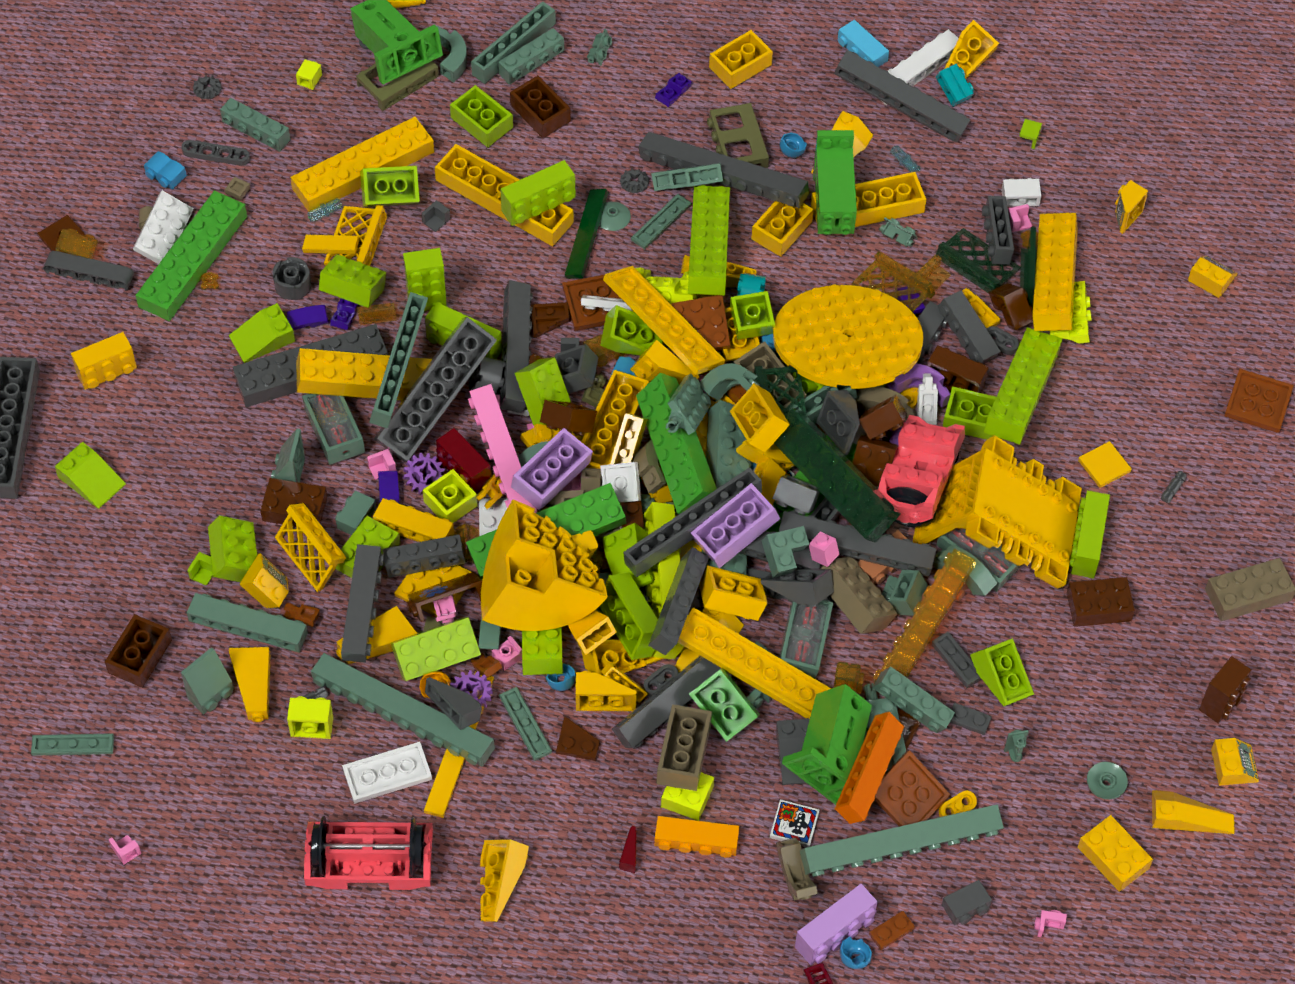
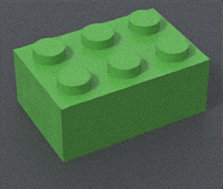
(727, 702)

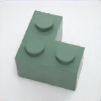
(780, 549)

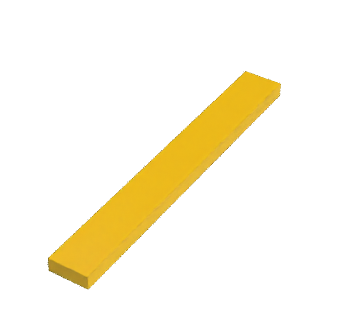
(446, 778)

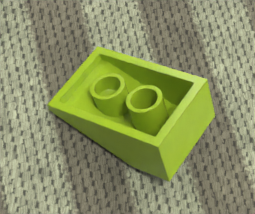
(626, 332)
(262, 334)
(89, 475)
(619, 542)
(1003, 672)

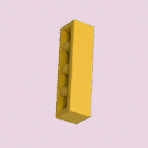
(617, 675)

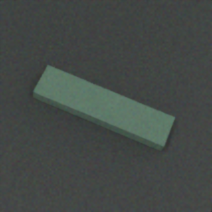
(661, 221)
(525, 723)
(72, 744)

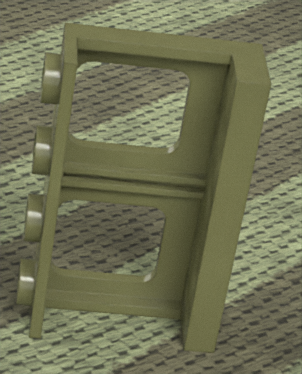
(399, 87)
(749, 132)

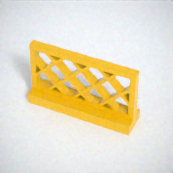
(371, 237)
(316, 537)

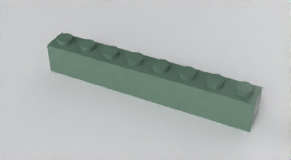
(398, 360)

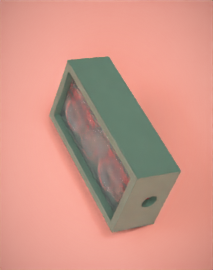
(333, 426)
(991, 557)
(806, 636)

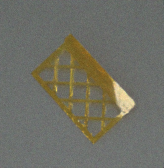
(900, 273)

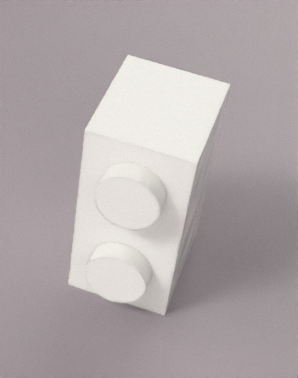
(1021, 192)

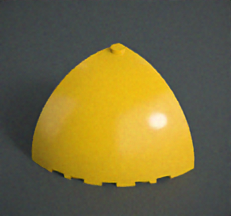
(537, 575)

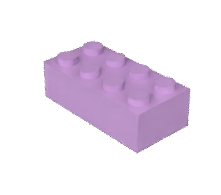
(551, 469)
(735, 525)
(836, 924)

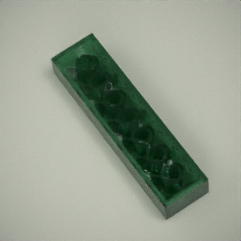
(836, 477)

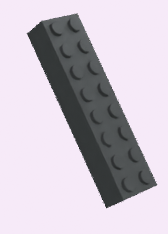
(277, 375)
(435, 389)
(17, 398)

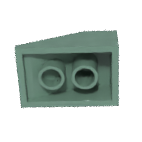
(291, 459)
(207, 681)

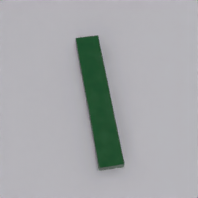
(586, 234)

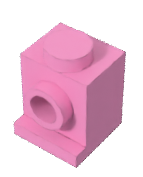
(514, 653)

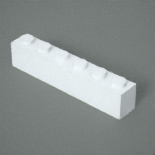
(926, 60)

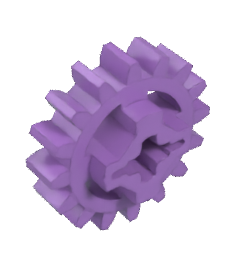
(416, 472)
(476, 684)

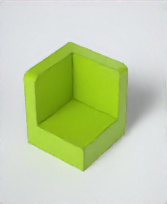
(1031, 131)
(201, 569)

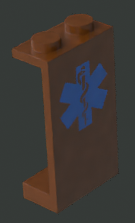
(442, 590)

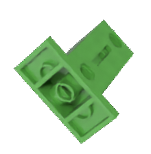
(393, 39)
(835, 182)
(831, 741)

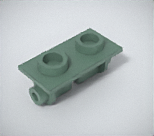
(600, 48)
(893, 227)
(1015, 744)

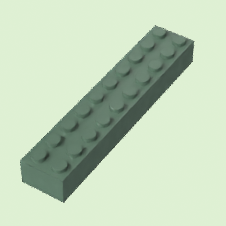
(725, 462)

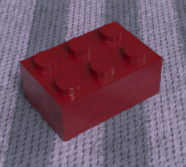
(464, 459)

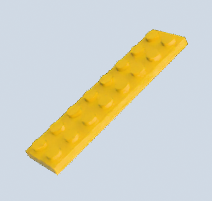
(664, 320)
(750, 663)

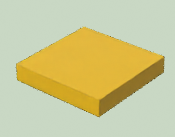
(1104, 464)

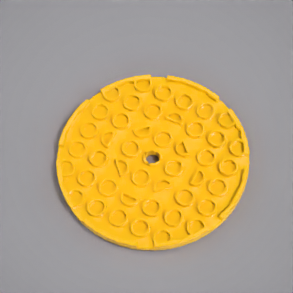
(813, 339)

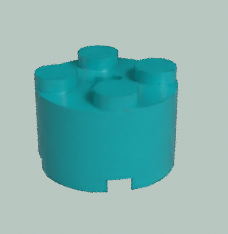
(751, 284)

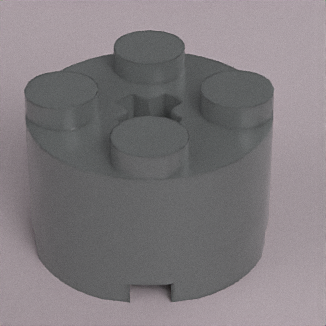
(291, 278)
(486, 373)

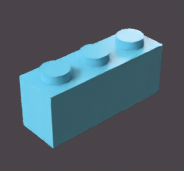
(861, 42)

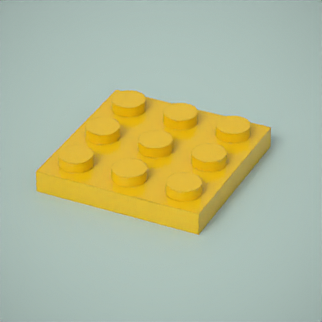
(421, 580)

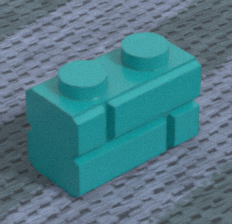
(955, 85)

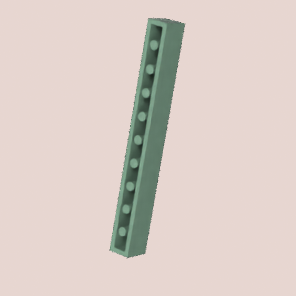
(402, 709)
(901, 839)

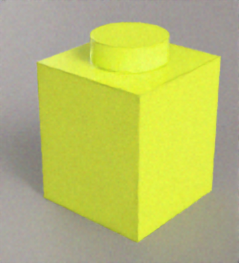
(309, 74)

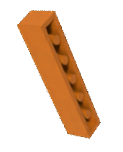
(869, 768)

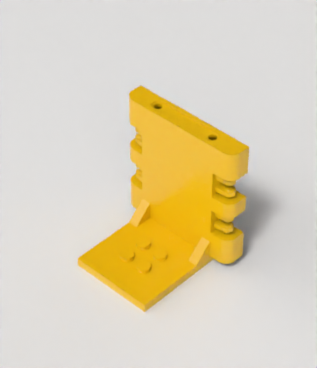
(1010, 508)

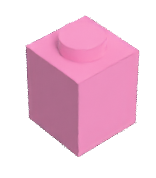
(823, 549)

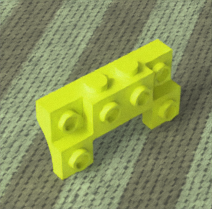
(670, 288)
(1081, 316)

